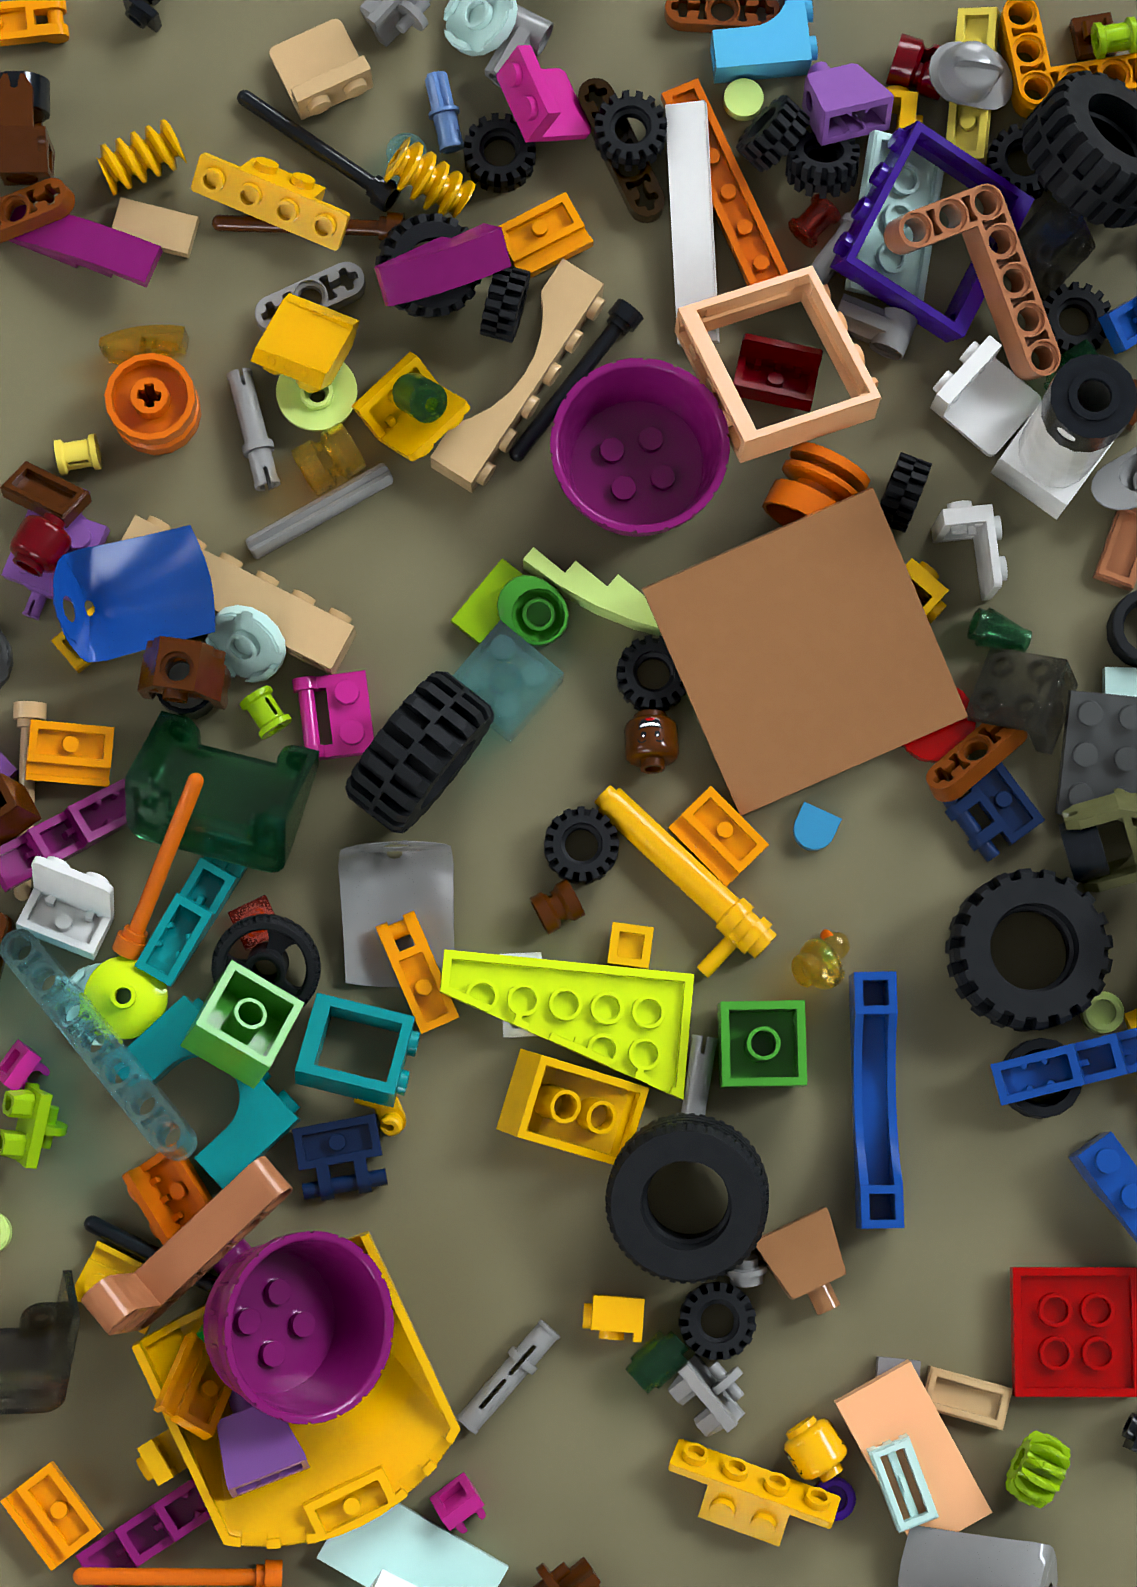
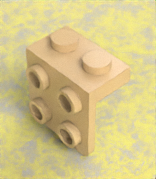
(321, 68)

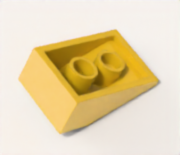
(571, 1107)

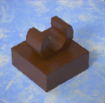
(1081, 34)

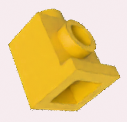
(614, 1316)

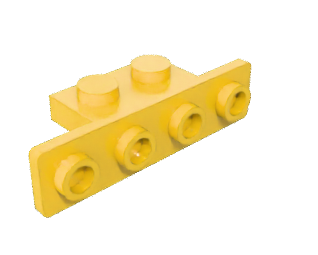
(272, 196)
(751, 1496)

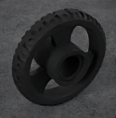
(281, 934)

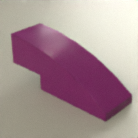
(443, 265)

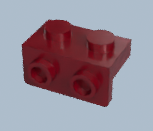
(777, 372)

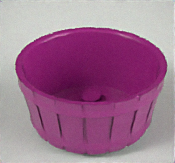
(639, 446)
(300, 1326)

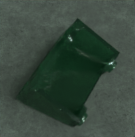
(245, 805)

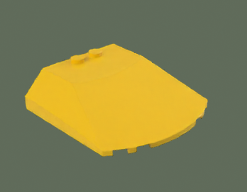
(356, 1461)

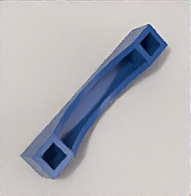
(873, 1074)
(1110, 1176)

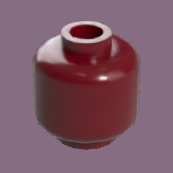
(40, 543)

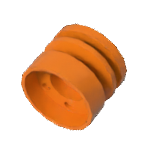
(815, 481)

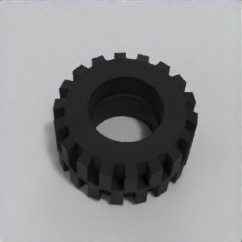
(403, 239)

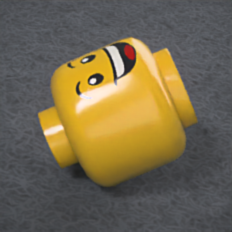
(815, 1449)

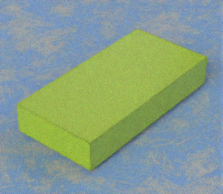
(480, 611)

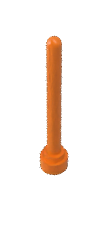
(133, 938)
(262, 1576)

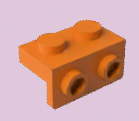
(167, 1193)

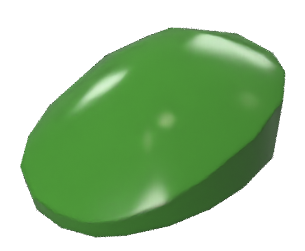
(533, 609)

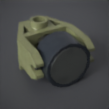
(1085, 846)

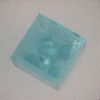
(510, 679)

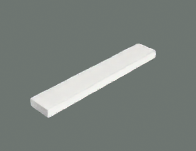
(691, 205)

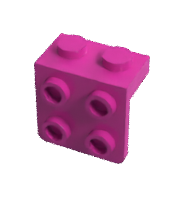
(541, 99)

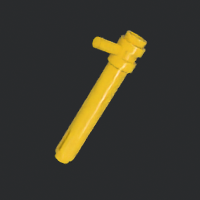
(733, 915)

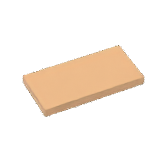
(900, 1405)

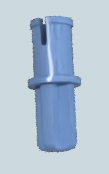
(444, 112)

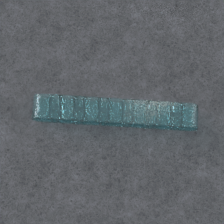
(110, 1057)

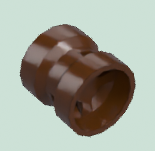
(559, 905)

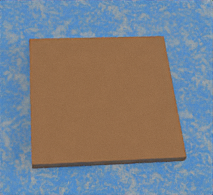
(805, 651)

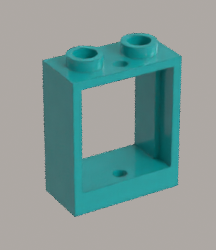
(347, 1084)

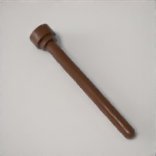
(355, 227)

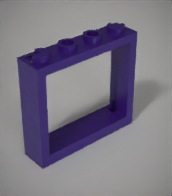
(963, 168)

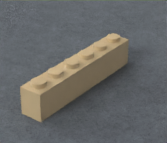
(308, 631)

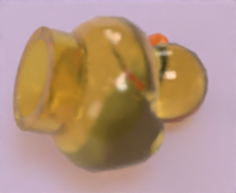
(820, 961)

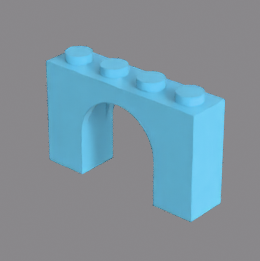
(766, 50)

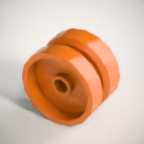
(159, 381)

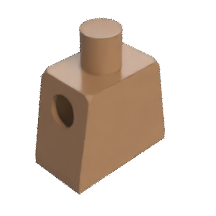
(805, 1258)

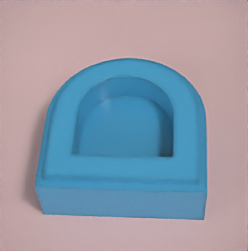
(814, 827)

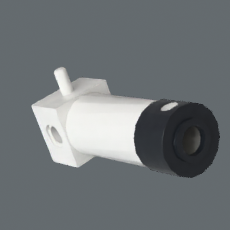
(1069, 431)

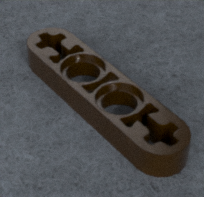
(651, 188)

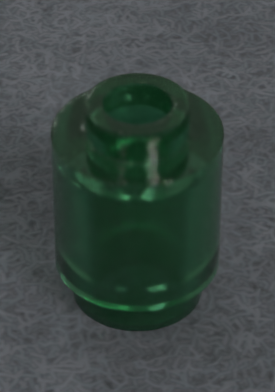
(419, 397)
(657, 1360)

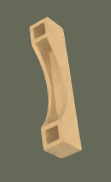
(472, 446)

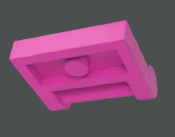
(347, 709)

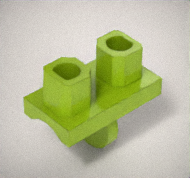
(34, 1127)

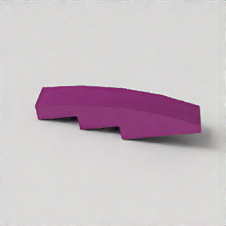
(93, 247)
(64, 834)
(148, 1531)

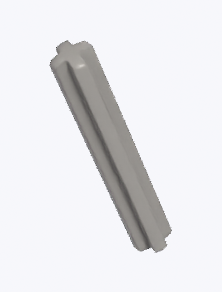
(319, 510)

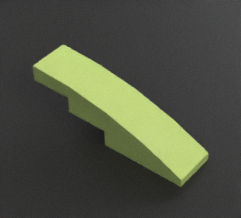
(615, 602)

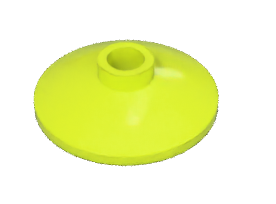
(147, 999)

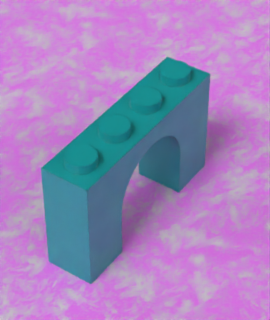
(261, 1114)

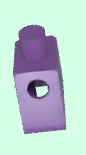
(845, 102)
(256, 1448)

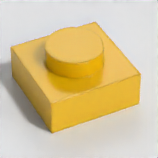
(630, 945)

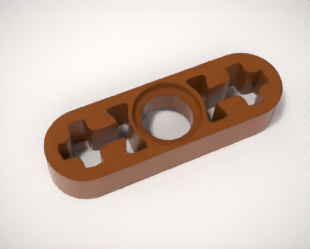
(692, 23)
(38, 213)
(995, 739)

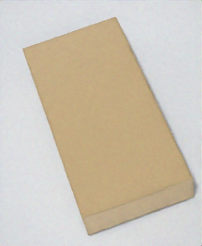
(157, 225)
(968, 1397)

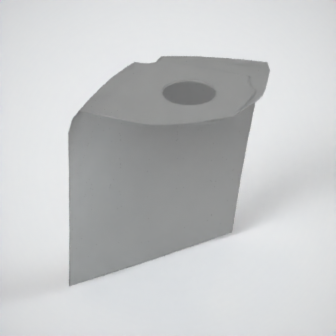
(381, 891)
(970, 1560)

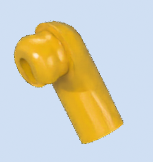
(391, 1119)

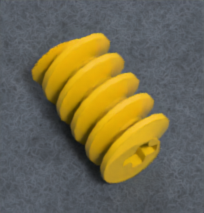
(140, 156)
(429, 179)

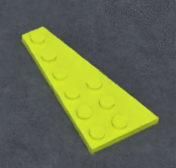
(603, 1012)

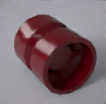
(912, 65)

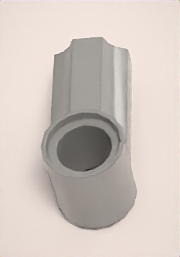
(528, 30)
(884, 329)

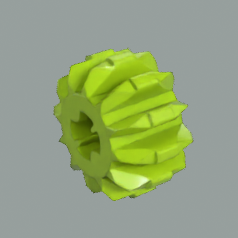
(1038, 1469)

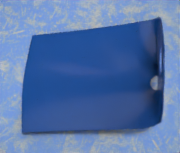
(138, 593)

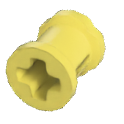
(77, 454)

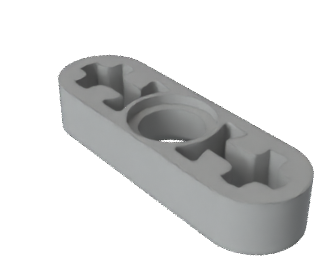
(315, 282)

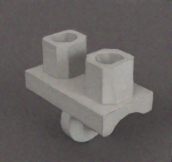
(394, 17)
(716, 1391)

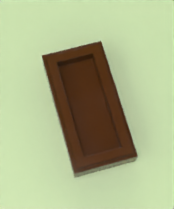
(45, 492)

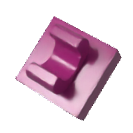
(19, 1064)
(457, 1503)

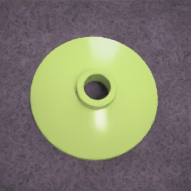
(318, 416)

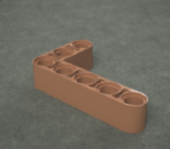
(990, 270)
(139, 1298)

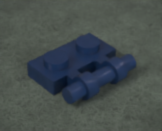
(1004, 805)
(339, 1143)

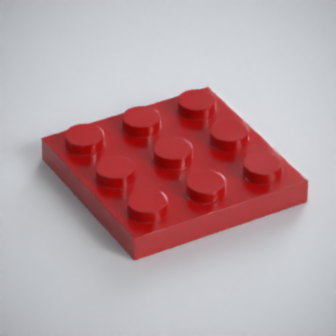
(1074, 1331)

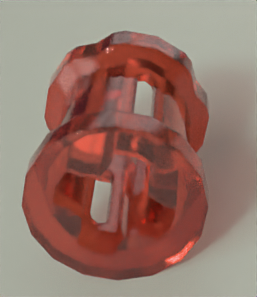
(814, 221)

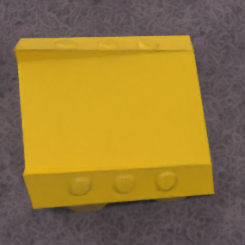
(306, 343)

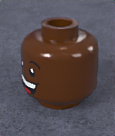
(651, 741)

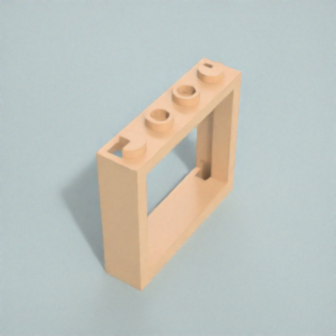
(756, 299)

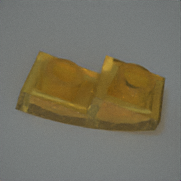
(135, 340)

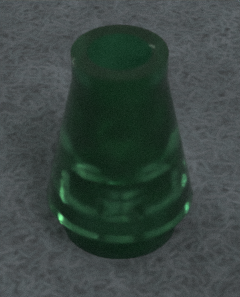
(996, 631)

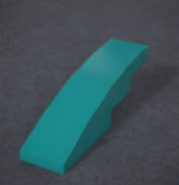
(189, 918)

